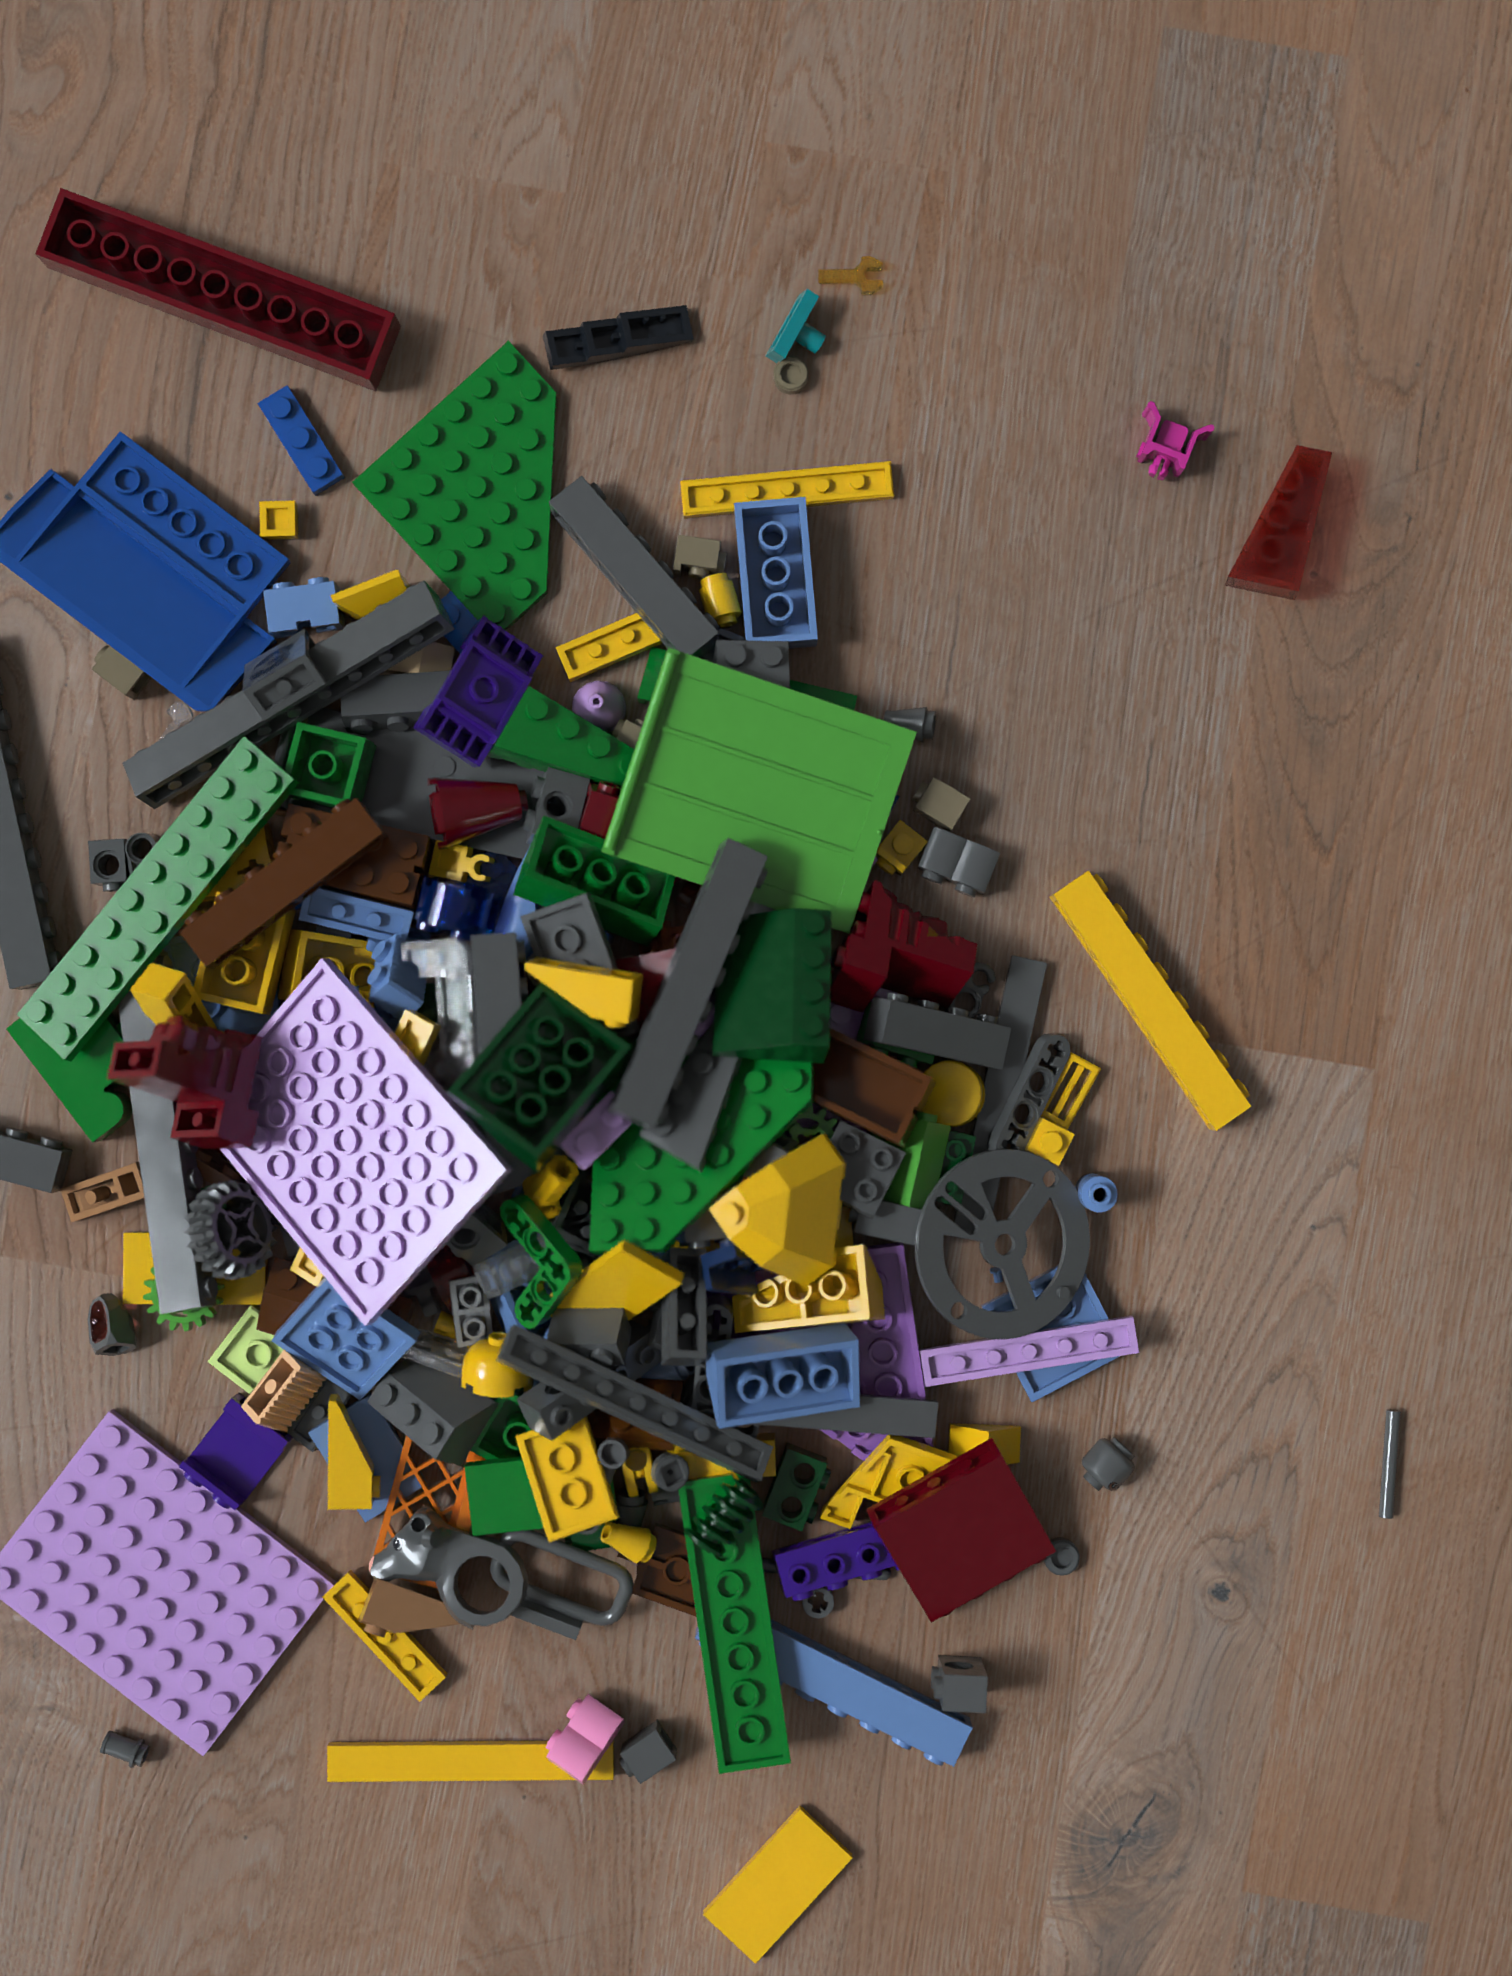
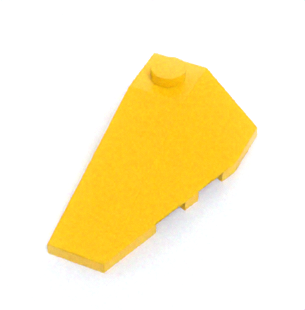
(841, 1295)

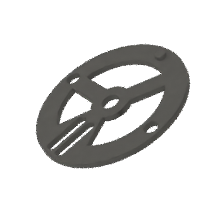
(1029, 1312)

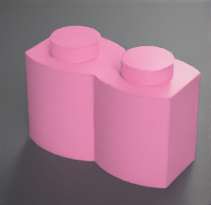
(584, 1738)

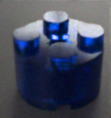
(454, 907)

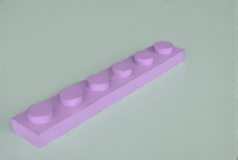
(1029, 1352)

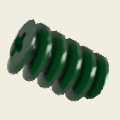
(725, 1517)

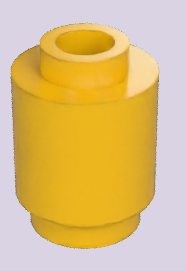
(720, 599)

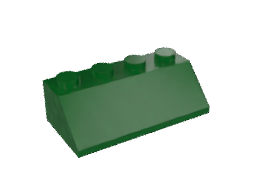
(570, 863)

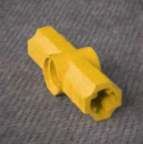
(551, 1184)

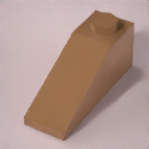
(103, 1192)
(401, 1610)

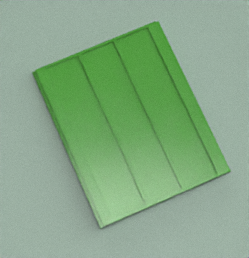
(766, 770)

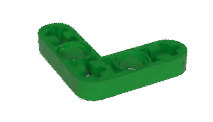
(518, 1215)

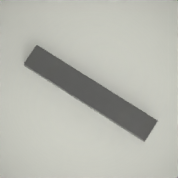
(875, 1415)

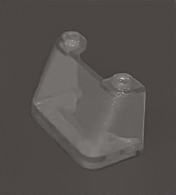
(452, 967)

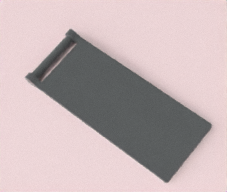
(399, 788)

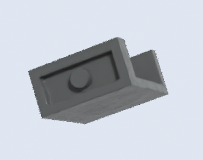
(282, 675)

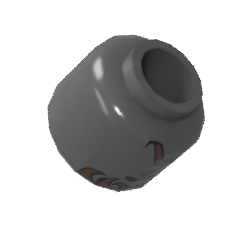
(1108, 1464)

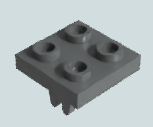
(869, 1168)

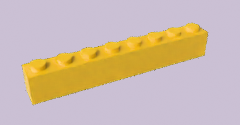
(1151, 1001)

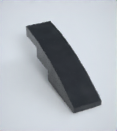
(618, 337)

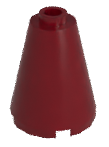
(472, 808)

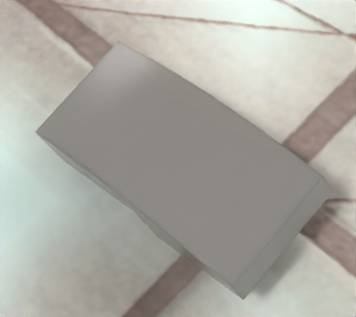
(469, 1311)

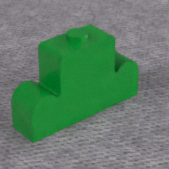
(83, 1081)

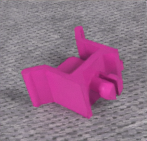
(1168, 444)

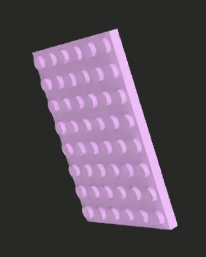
(359, 1144)
(158, 1583)

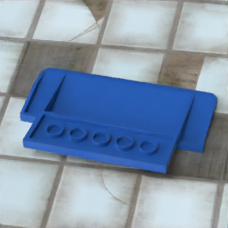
(147, 569)

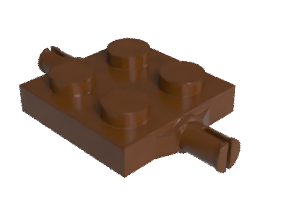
(667, 1573)

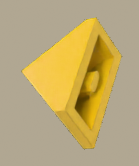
(967, 1436)

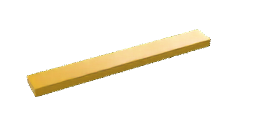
(450, 1761)

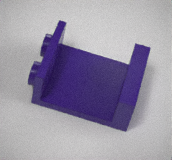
(234, 1455)

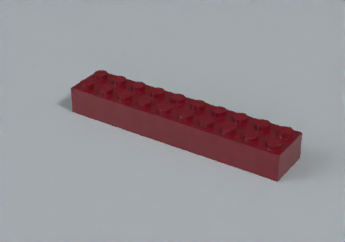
(218, 289)

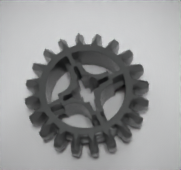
(219, 1231)

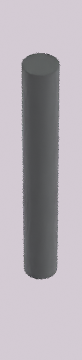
(1389, 1463)

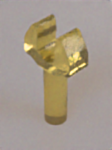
(855, 276)

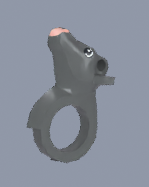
(436, 1552)

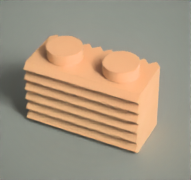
(282, 1393)

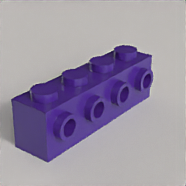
(831, 1561)

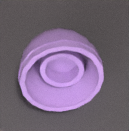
(600, 704)

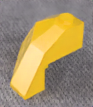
(789, 1212)

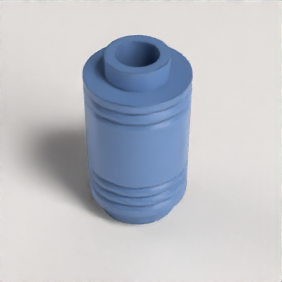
(1088, 1184)

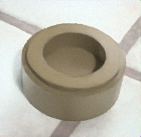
(791, 375)

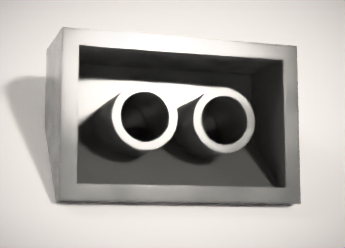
(433, 1409)

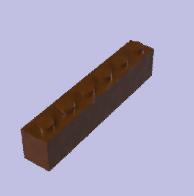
(282, 883)

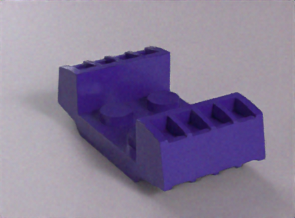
(479, 692)

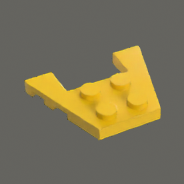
(885, 1471)

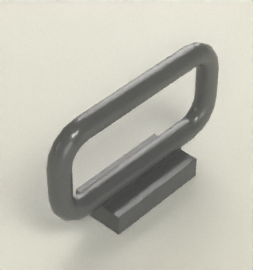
(553, 1610)

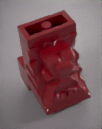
(899, 953)
(203, 1072)

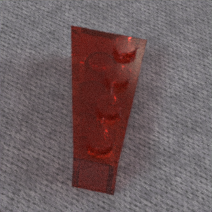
(1280, 541)

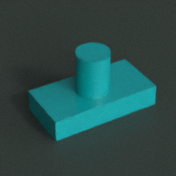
(797, 329)

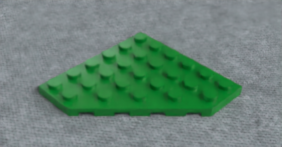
(477, 487)
(654, 1197)

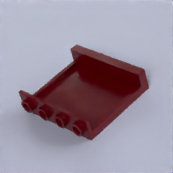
(960, 1530)

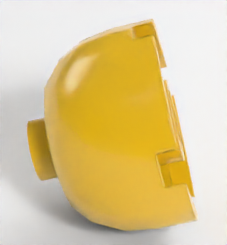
(488, 1375)

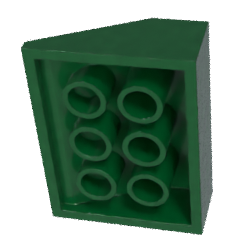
(776, 989)
(540, 1076)

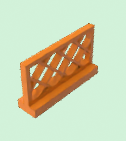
(460, 1515)

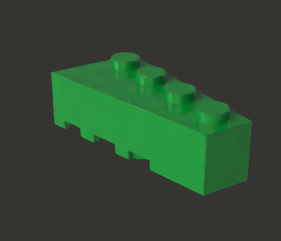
(552, 736)

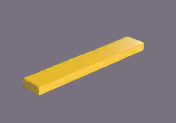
(818, 485)

